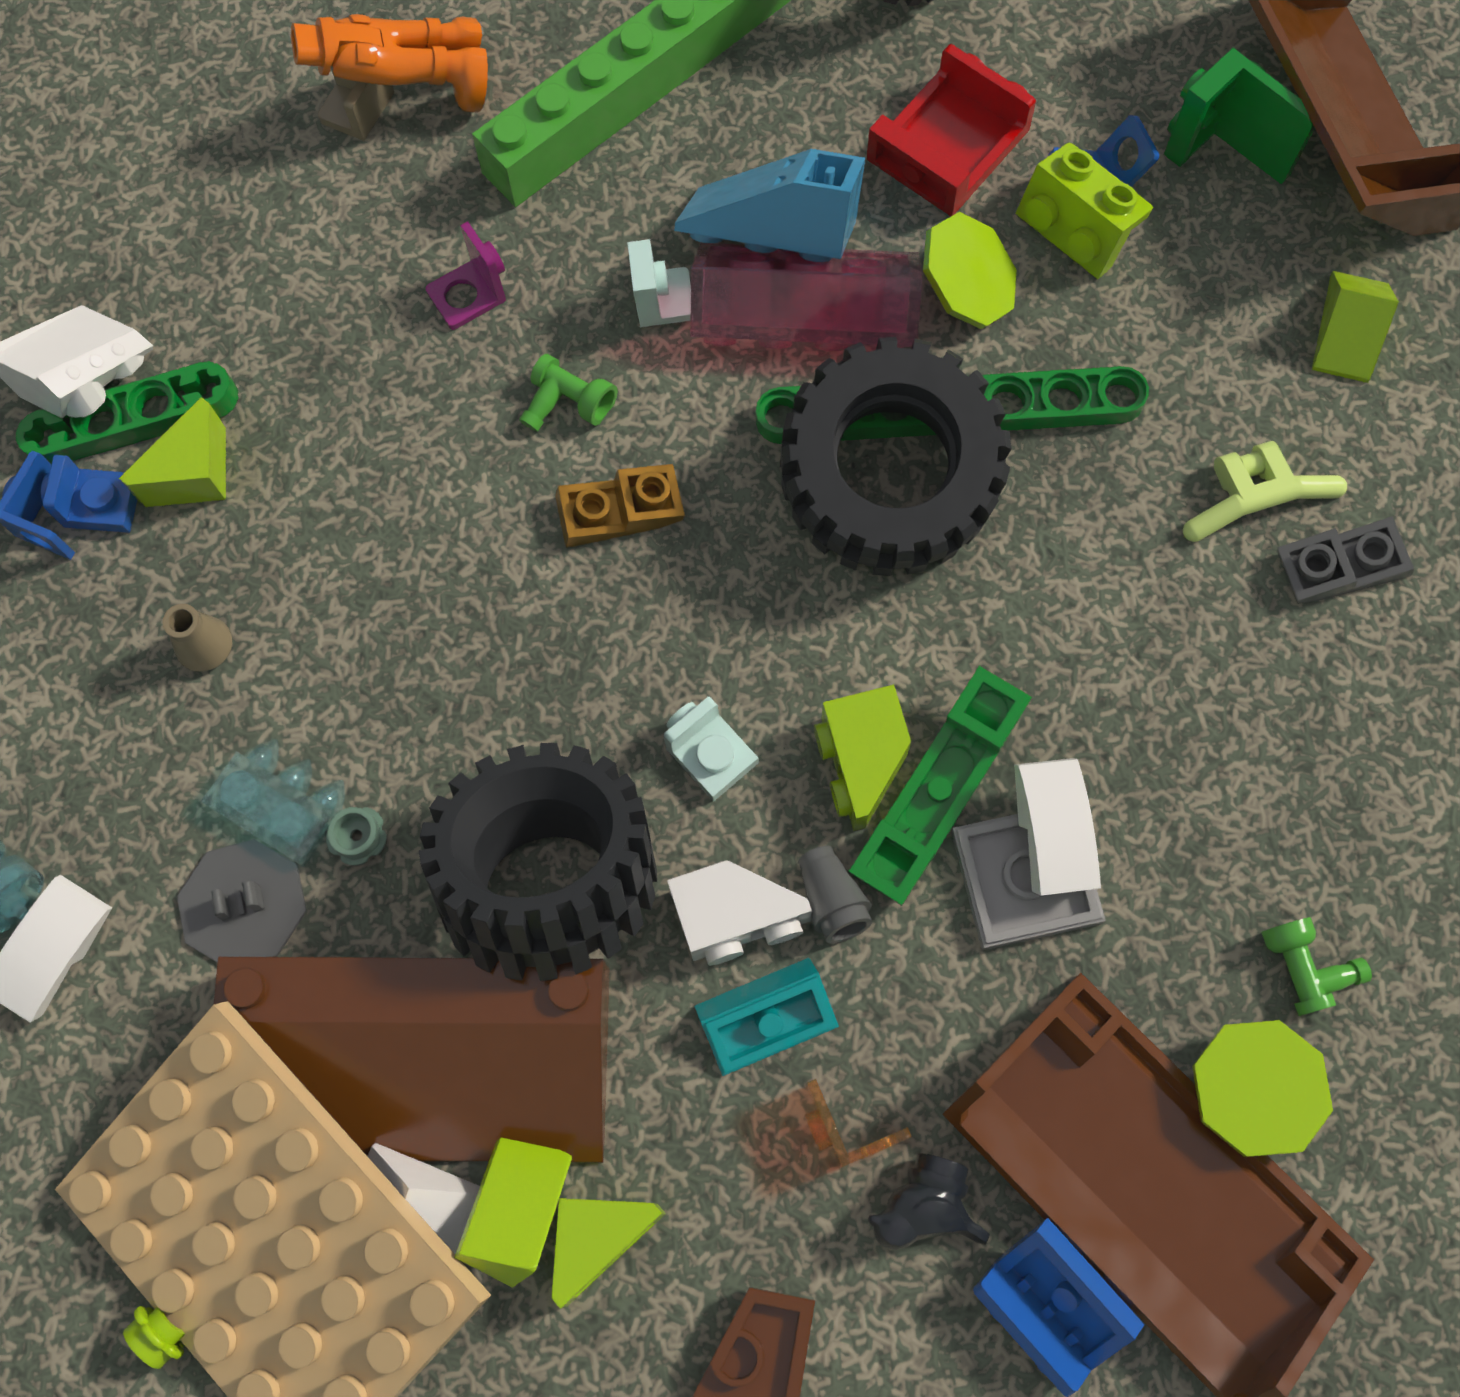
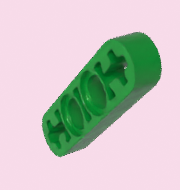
(127, 405)

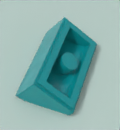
(766, 1016)

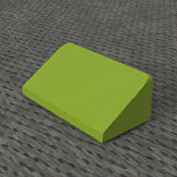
(513, 1210)

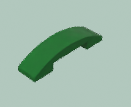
(940, 786)

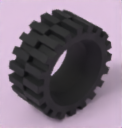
(525, 803)

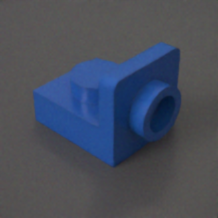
(87, 497)

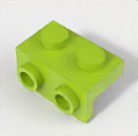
(1082, 208)

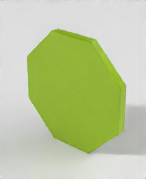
(969, 270)
(1262, 1088)

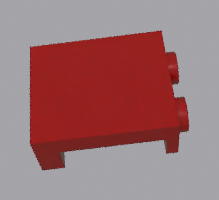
(952, 131)

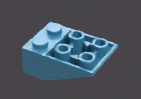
(789, 204)

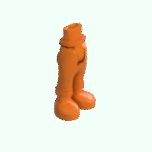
(398, 53)

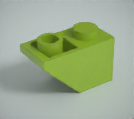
(868, 747)

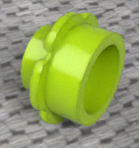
(154, 1337)

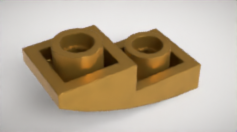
(628, 505)

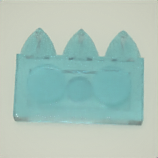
(276, 806)

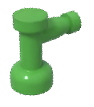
(593, 398)
(1312, 985)

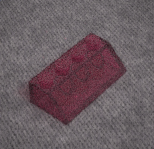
(797, 300)

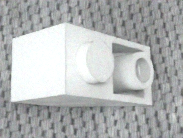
(734, 906)

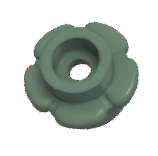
(345, 824)

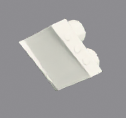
(71, 360)

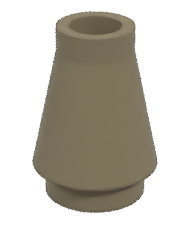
(197, 638)

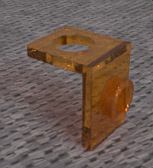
(826, 1134)

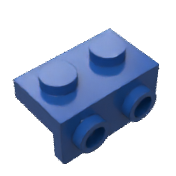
(1057, 1307)

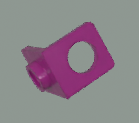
(480, 272)

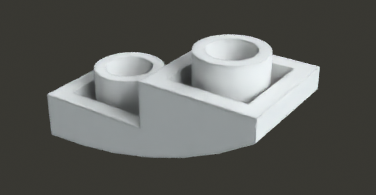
(1059, 826)
(46, 944)

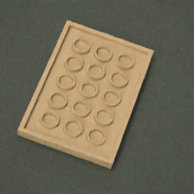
(267, 1228)

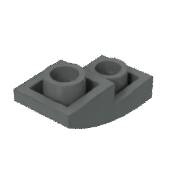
(1346, 561)

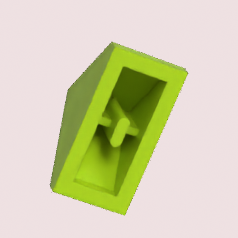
(1353, 326)
(183, 463)
(593, 1238)

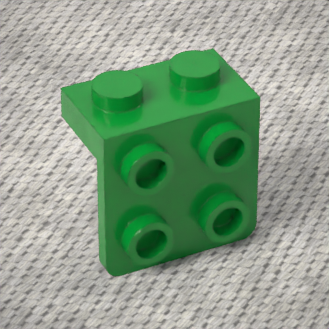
(1243, 110)

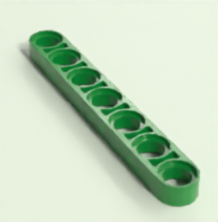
(1030, 387)

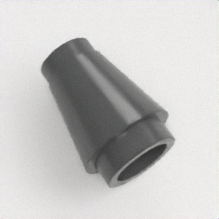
(834, 897)

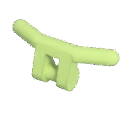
(1246, 498)

